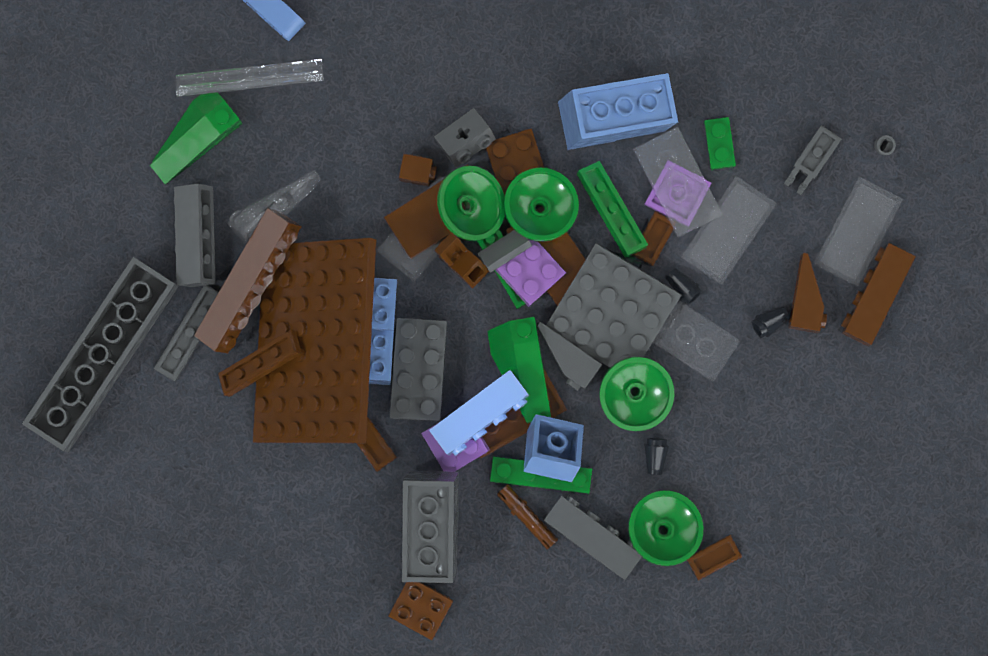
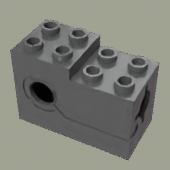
(430, 526)

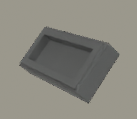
(504, 250)

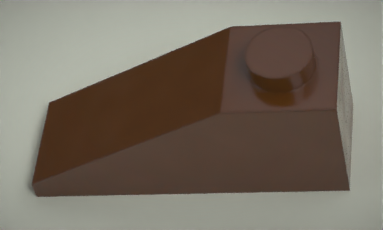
(807, 301)

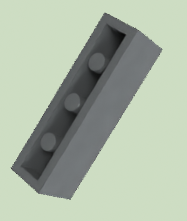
(194, 235)
(592, 537)

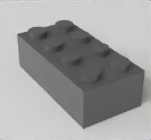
(418, 370)

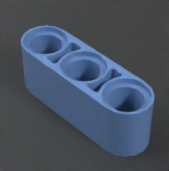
(278, 16)

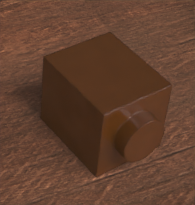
(417, 170)

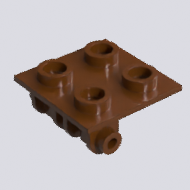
(421, 608)

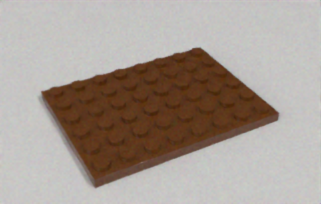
(328, 299)

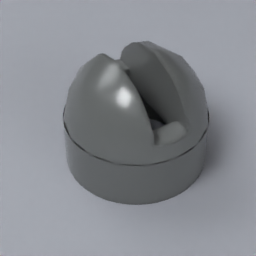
(888, 148)

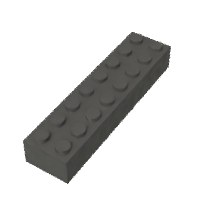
(100, 355)

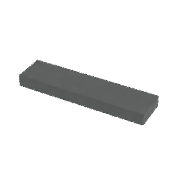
(184, 342)

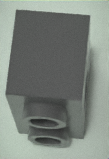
(465, 138)

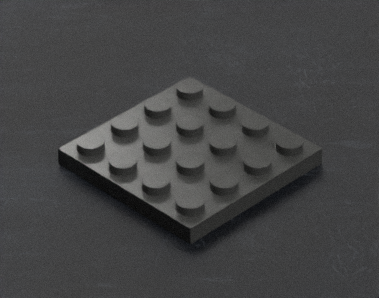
(612, 308)

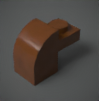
(461, 260)

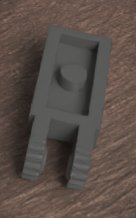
(814, 157)

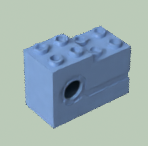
(617, 111)
(382, 330)

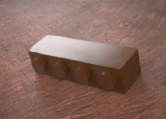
(878, 294)

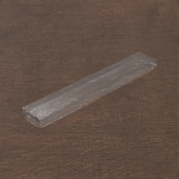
(249, 77)

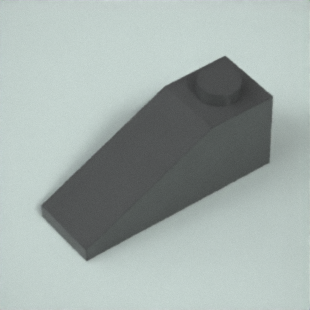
(573, 362)

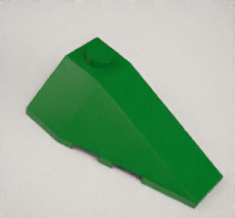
(198, 131)
(517, 349)

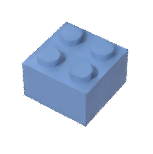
(553, 448)

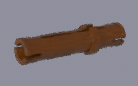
(525, 514)

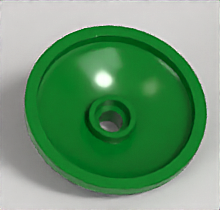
(548, 190)
(482, 200)
(646, 407)
(679, 518)

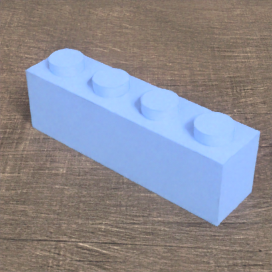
(479, 413)

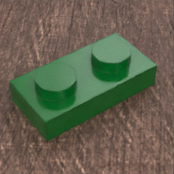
(719, 143)

